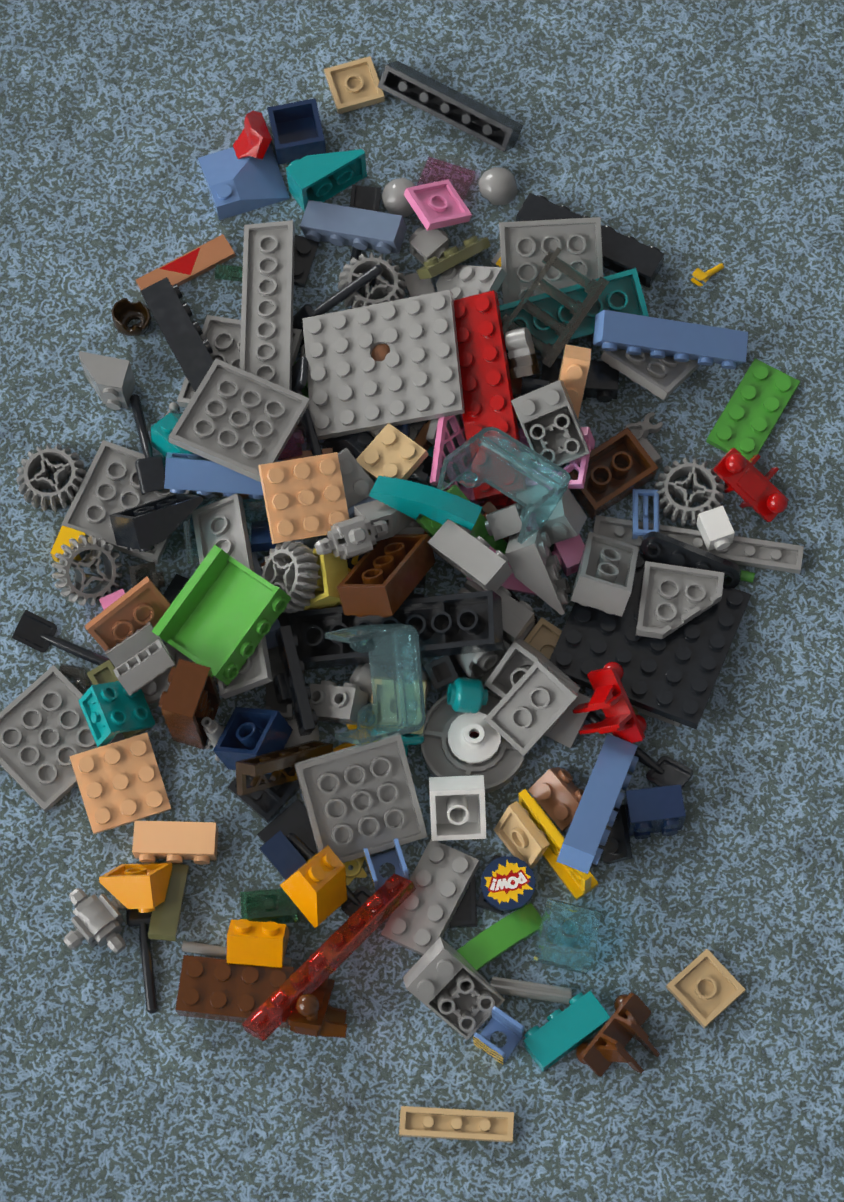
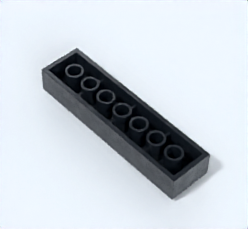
(443, 623)

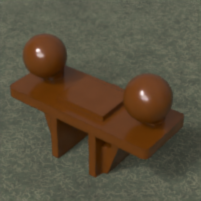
(316, 1015)
(615, 1034)

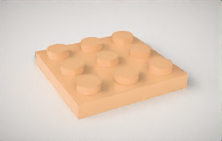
(303, 497)
(120, 783)

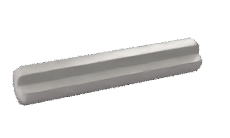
(532, 990)

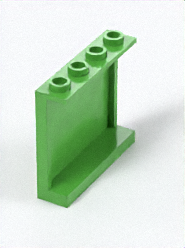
(221, 614)

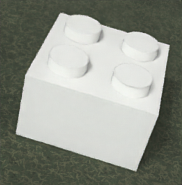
(457, 808)

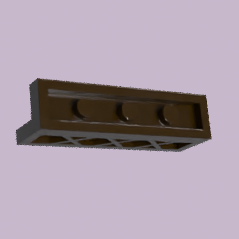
(275, 763)

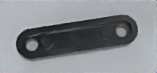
(678, 553)

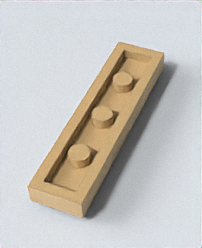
(456, 1124)

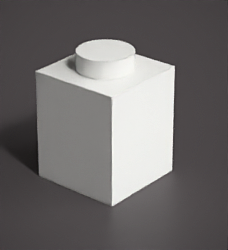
(715, 528)

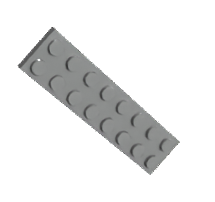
(268, 301)
(226, 527)

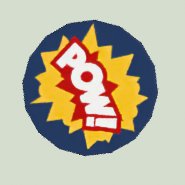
(508, 883)

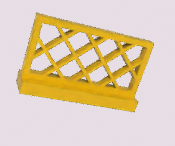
(575, 881)

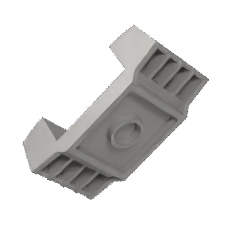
(140, 659)

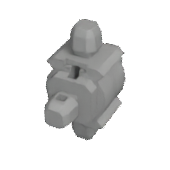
(351, 537)
(96, 921)

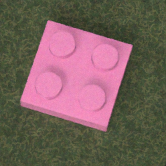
(437, 204)

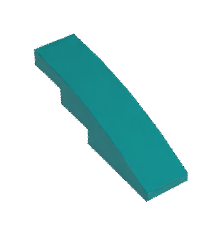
(422, 499)

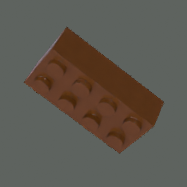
(386, 575)
(189, 700)
(226, 990)

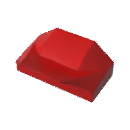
(254, 137)

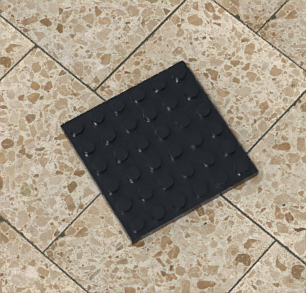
(659, 675)

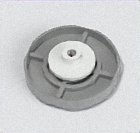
(454, 752)

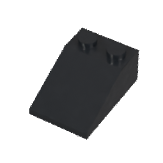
(153, 521)

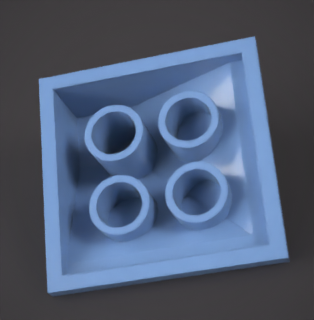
(242, 183)

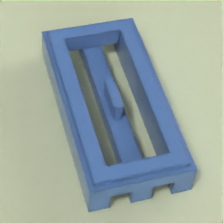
(645, 493)

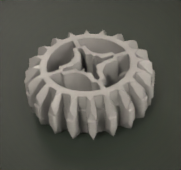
(382, 289)
(29, 485)
(679, 490)
(91, 561)
(293, 570)

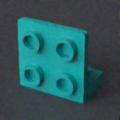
(113, 711)

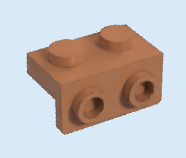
(557, 796)

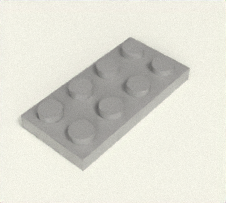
(440, 885)

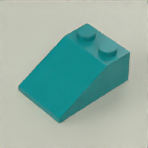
(325, 175)

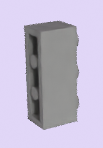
(471, 556)

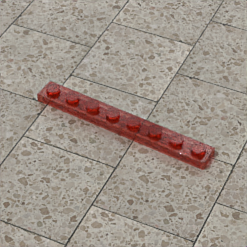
(329, 956)

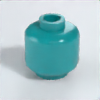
(466, 695)

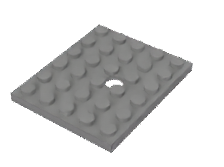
(411, 385)

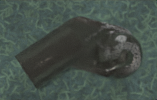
(78, 676)

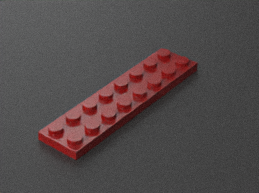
(484, 372)

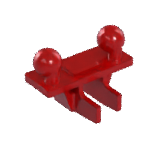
(751, 484)
(614, 702)

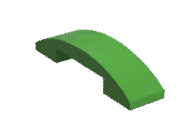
(501, 936)

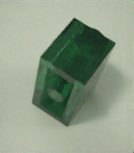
(268, 906)

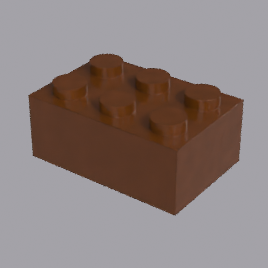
(613, 473)

